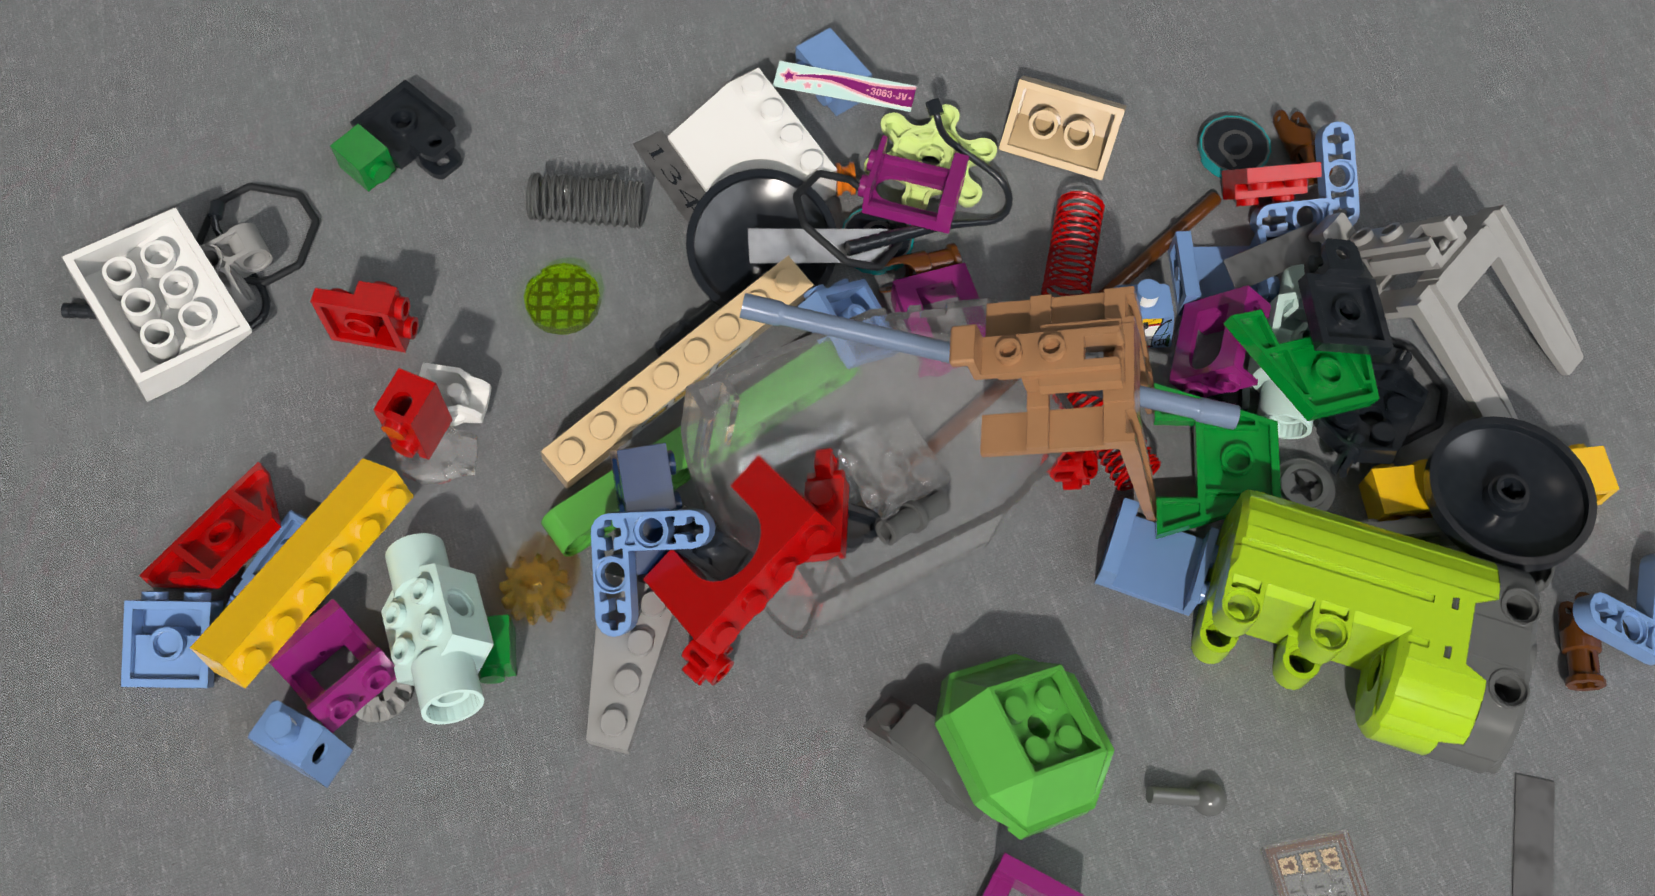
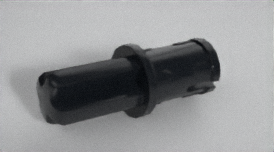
(684, 328)

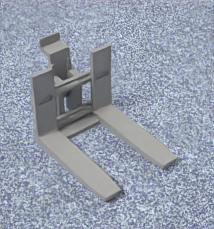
(1454, 257)

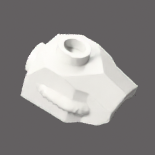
(463, 394)

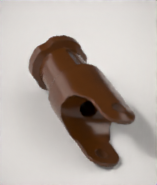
(1297, 138)
(923, 262)
(1581, 652)

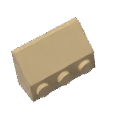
(1062, 127)

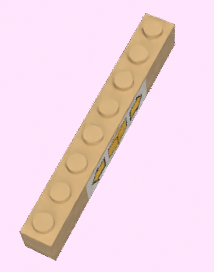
(667, 377)

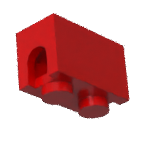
(413, 414)

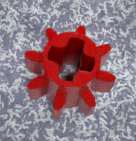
(1075, 469)
(706, 664)

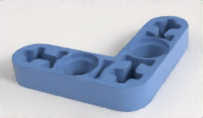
(1325, 204)
(633, 540)
(1640, 622)

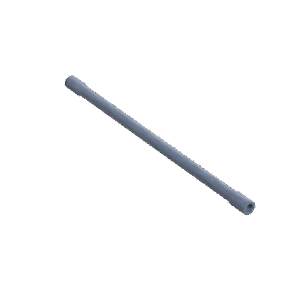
(778, 313)

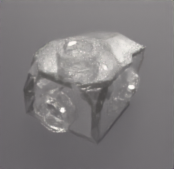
(452, 458)

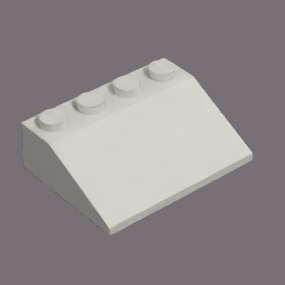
(746, 130)
(158, 301)

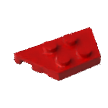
(220, 538)

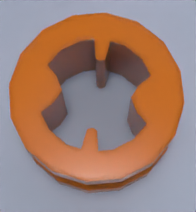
(845, 170)

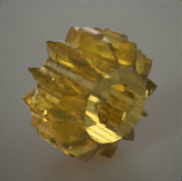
(531, 574)

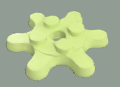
(922, 141)

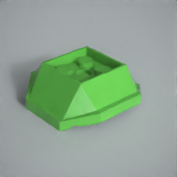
(1024, 742)

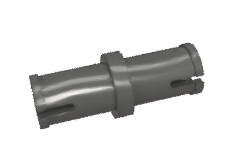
(913, 517)

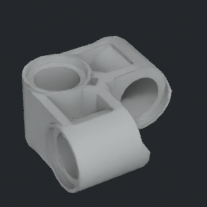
(237, 256)

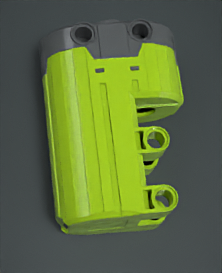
(1431, 628)

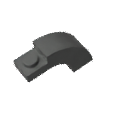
(915, 738)

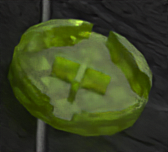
(562, 299)

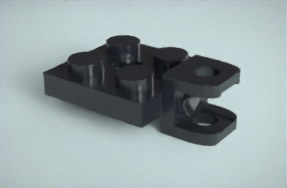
(424, 139)
(1338, 288)

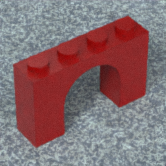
(789, 535)

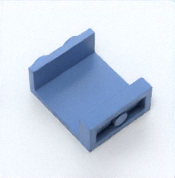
(1202, 272)
(1159, 570)

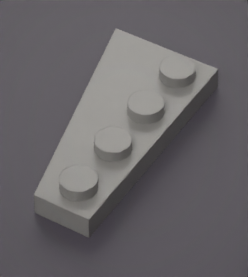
(625, 670)

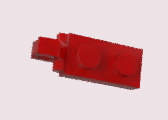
(830, 496)

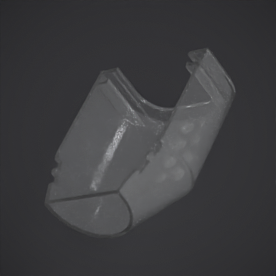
(828, 390)

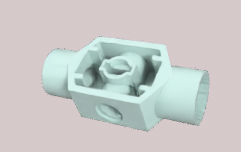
(1288, 324)
(435, 628)

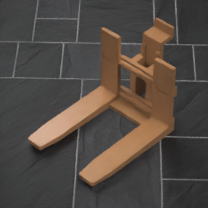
(1046, 348)

